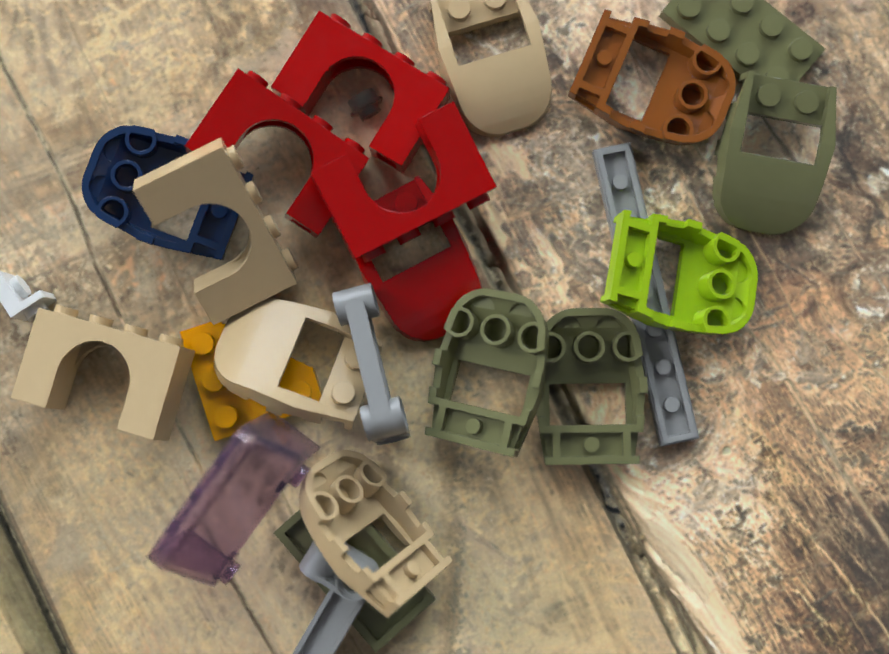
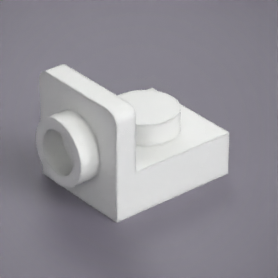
(15, 298)

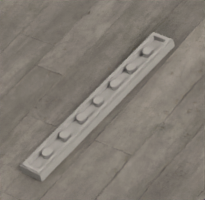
(661, 356)

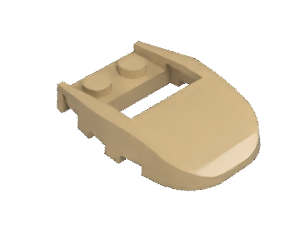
(500, 90)
(258, 349)
(345, 497)

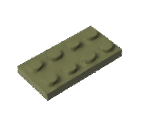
(747, 35)
(370, 622)

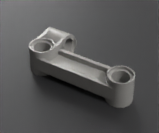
(382, 416)
(338, 607)

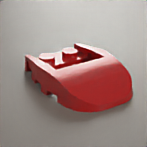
(424, 294)

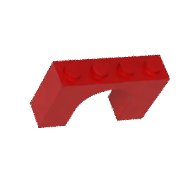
(333, 48)
(250, 105)
(460, 181)

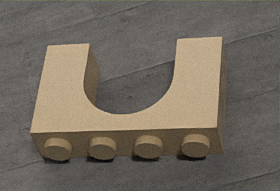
(214, 177)
(155, 368)

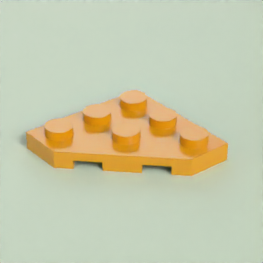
(224, 409)

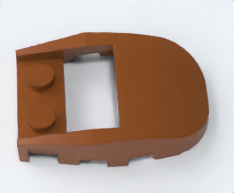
(688, 96)

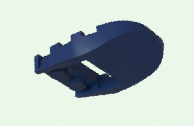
(108, 191)

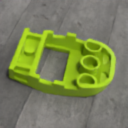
(712, 281)

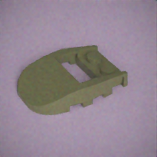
(767, 191)
(499, 333)
(589, 349)

